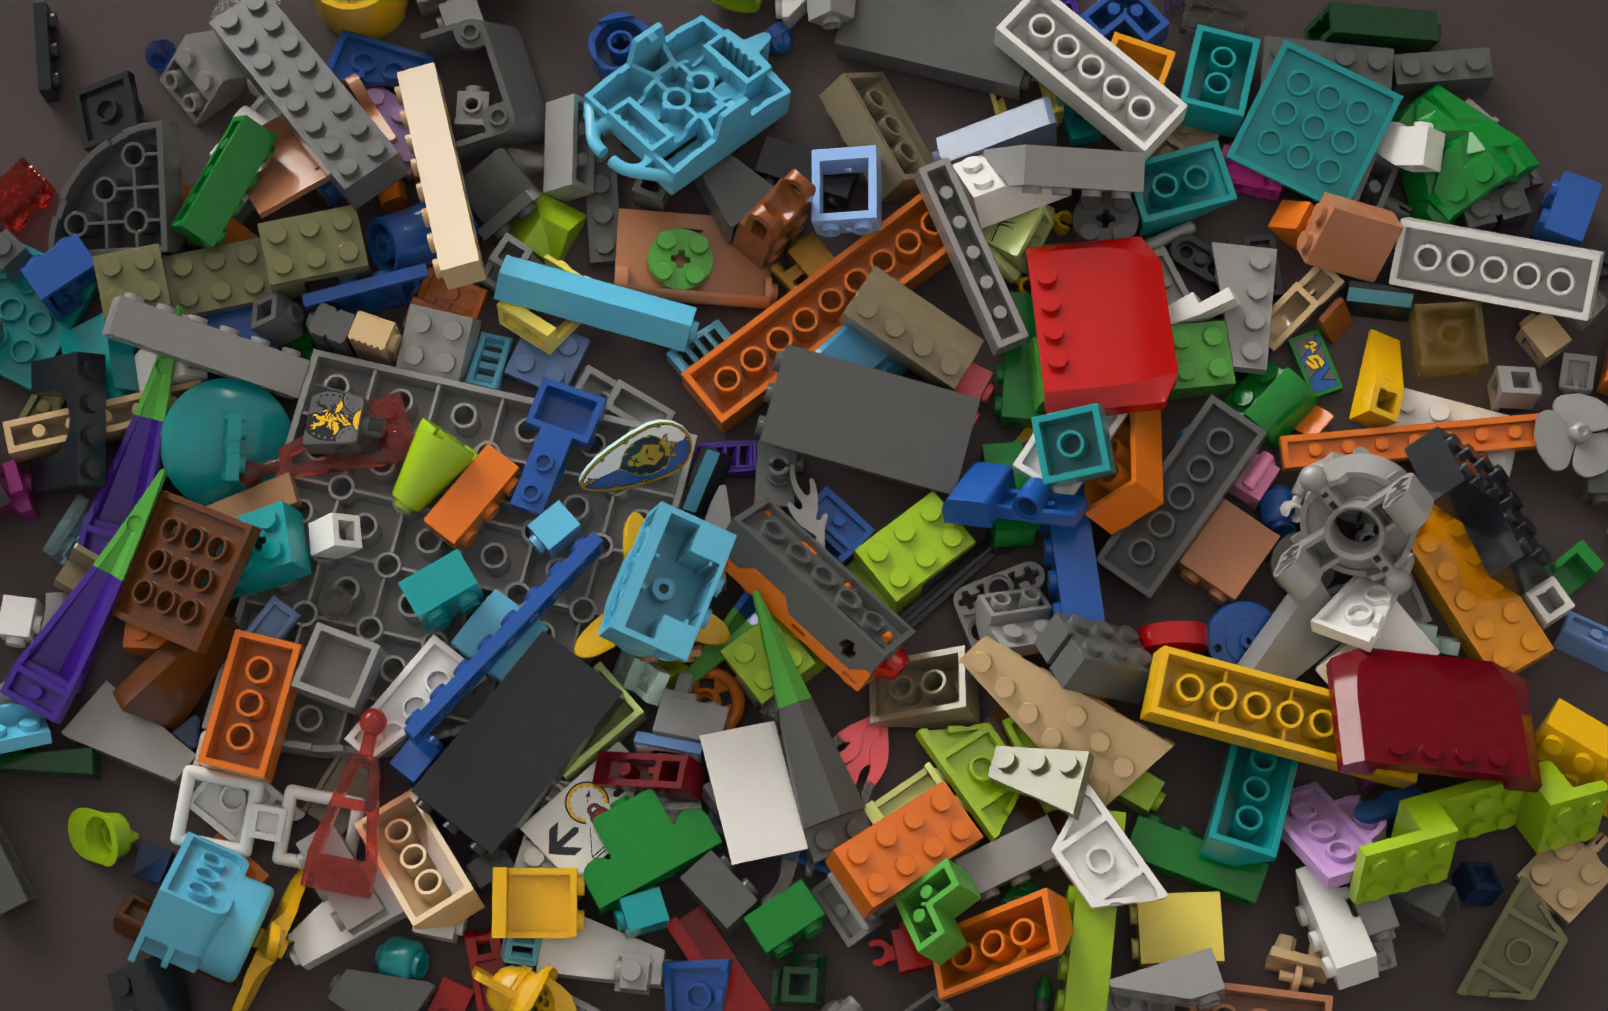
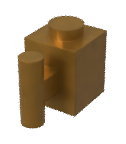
(806, 257)

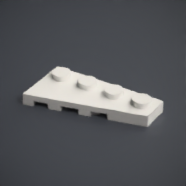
(410, 691)

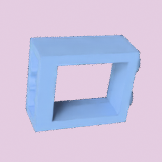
(840, 162)

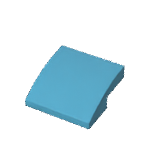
(487, 621)

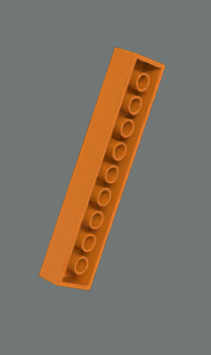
(736, 373)

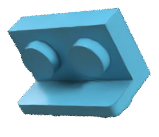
(21, 728)

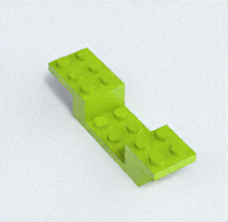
(889, 564)
(1434, 822)

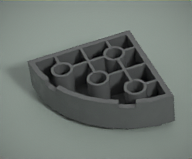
(125, 193)

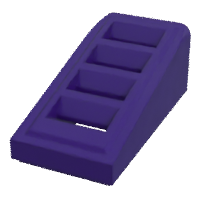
(737, 447)

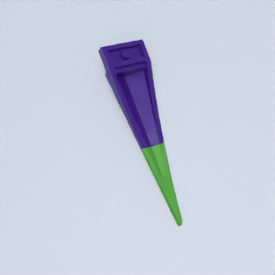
(135, 461)
(61, 654)

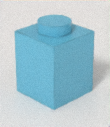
(554, 530)

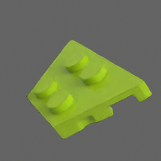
(965, 762)

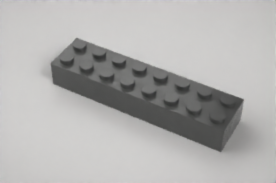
(309, 99)

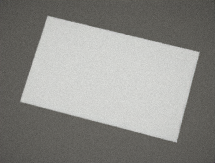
(753, 792)

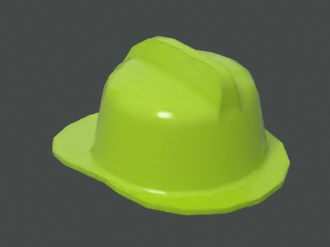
(100, 835)

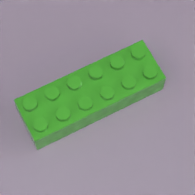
(1201, 359)

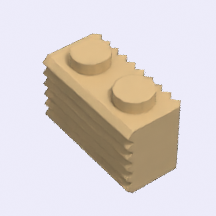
(375, 339)

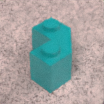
(641, 913)

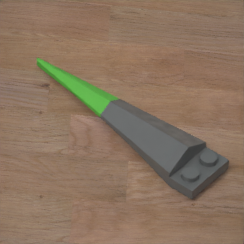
(821, 784)

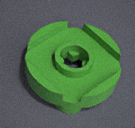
(684, 242)

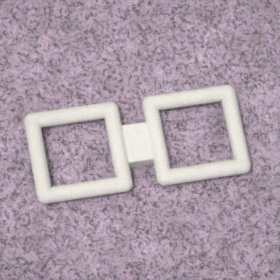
(261, 819)

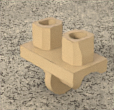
(1293, 966)

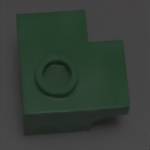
(800, 982)

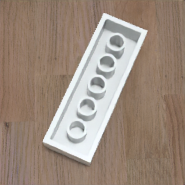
(1090, 74)
(1496, 268)

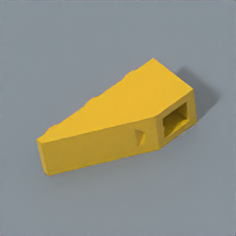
(1379, 383)

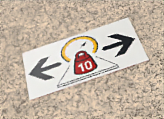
(565, 823)

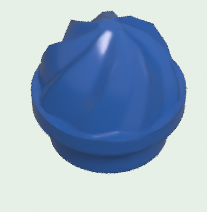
(780, 38)

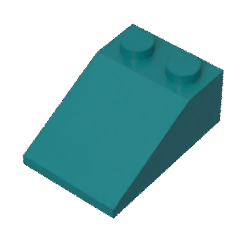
(1182, 187)

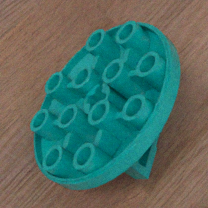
(215, 433)

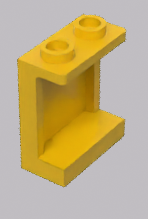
(537, 902)

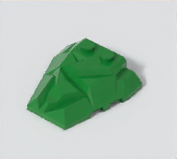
(1474, 159)

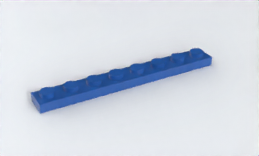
(494, 647)

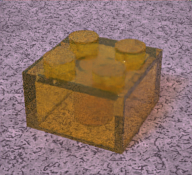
(1448, 340)

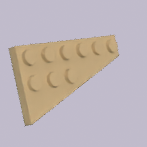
(1066, 718)

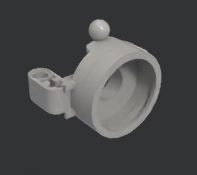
(1362, 484)

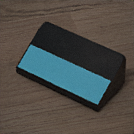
(1379, 301)
(704, 479)

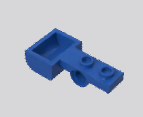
(562, 419)
(991, 493)

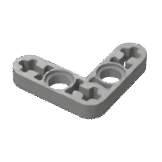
(967, 617)

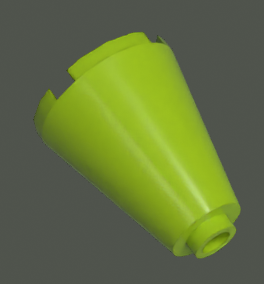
(430, 466)

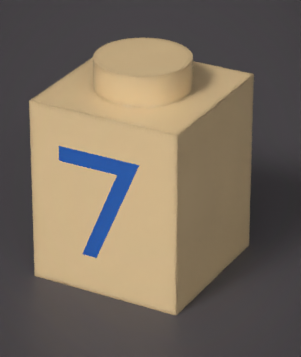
(1542, 337)

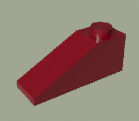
(666, 774)

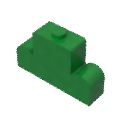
(644, 847)

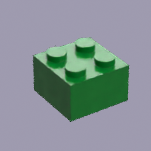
(785, 921)

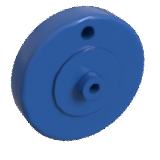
(1234, 629)

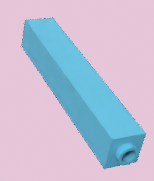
(596, 303)

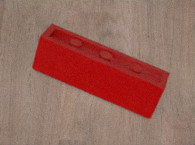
(701, 940)

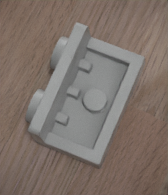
(843, 912)

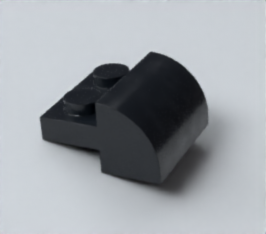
(149, 987)

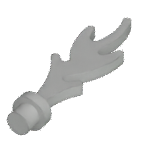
(807, 515)

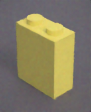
(1176, 927)

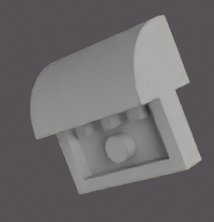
(1013, 618)

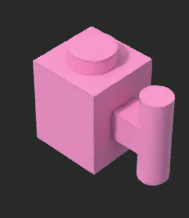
(1255, 479)

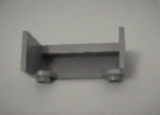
(521, 115)

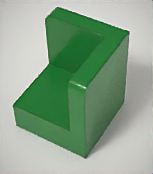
(1576, 567)

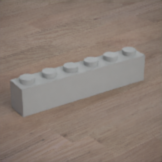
(971, 256)
(205, 347)

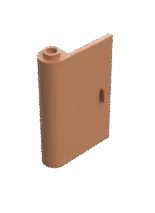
(291, 168)
(733, 276)

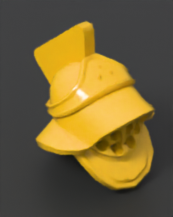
(521, 989)

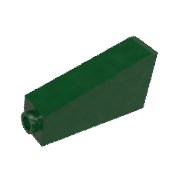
(1376, 27)

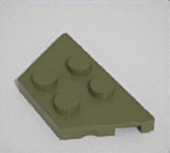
(1516, 949)

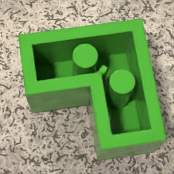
(931, 910)

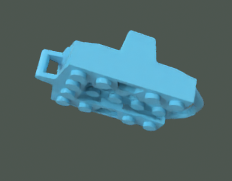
(675, 83)

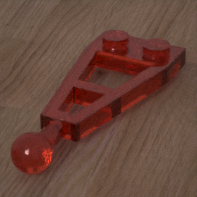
(394, 446)
(339, 873)

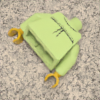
(1011, 237)

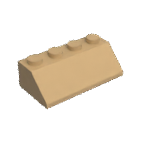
(421, 866)

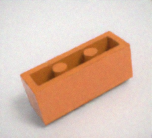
(473, 498)

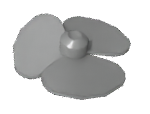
(1571, 429)

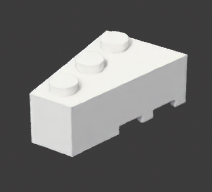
(1335, 931)

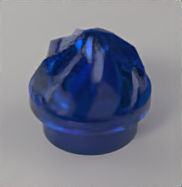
(159, 53)

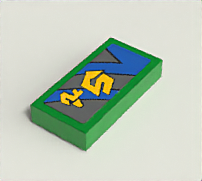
(1315, 363)

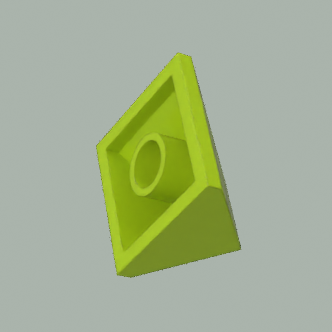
(549, 228)

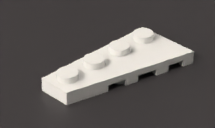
(1358, 611)

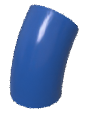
(401, 240)

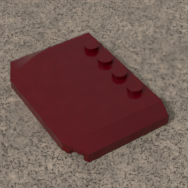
(1432, 717)

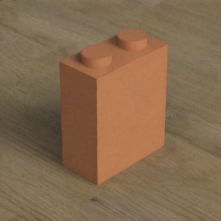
(1349, 237)
(1227, 553)

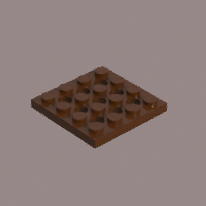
(201, 560)

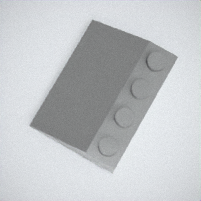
(1069, 170)

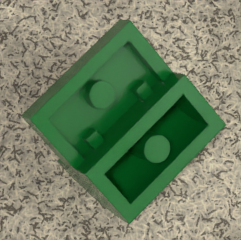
(1273, 401)

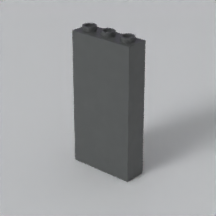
(935, 41)
(867, 420)

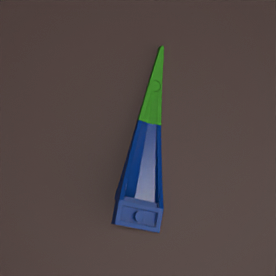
(843, 534)

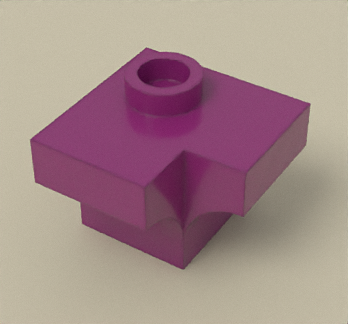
(18, 488)

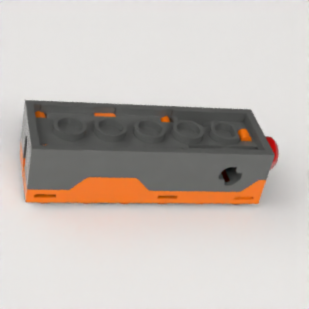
(817, 596)

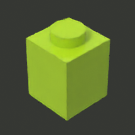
(1143, 794)

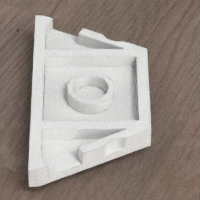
(226, 805)
(1103, 860)

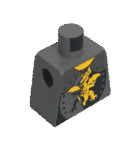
(339, 422)

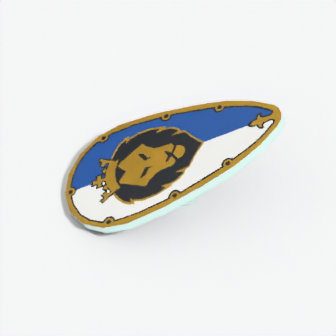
(639, 457)

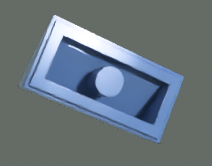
(1583, 640)

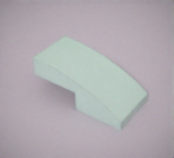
(641, 677)

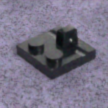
(107, 108)

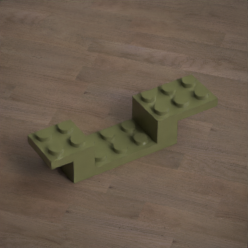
(238, 272)

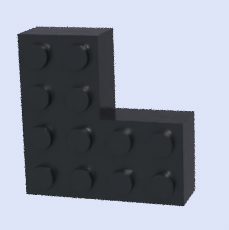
(1478, 496)

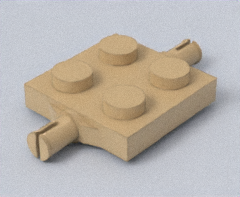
(1568, 877)

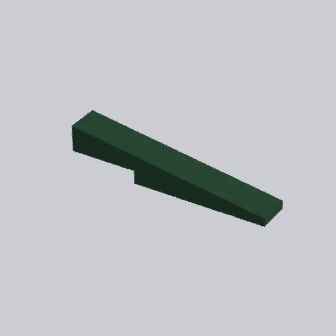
(70, 763)

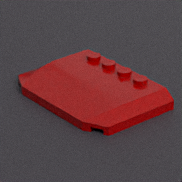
(1102, 325)

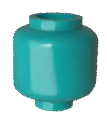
(402, 958)

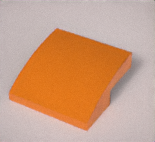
(464, 300)

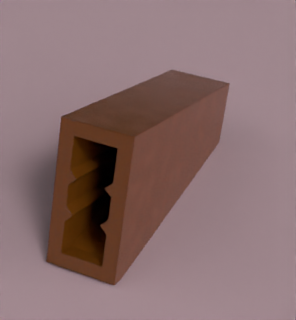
(174, 678)

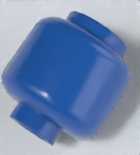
(1270, 512)

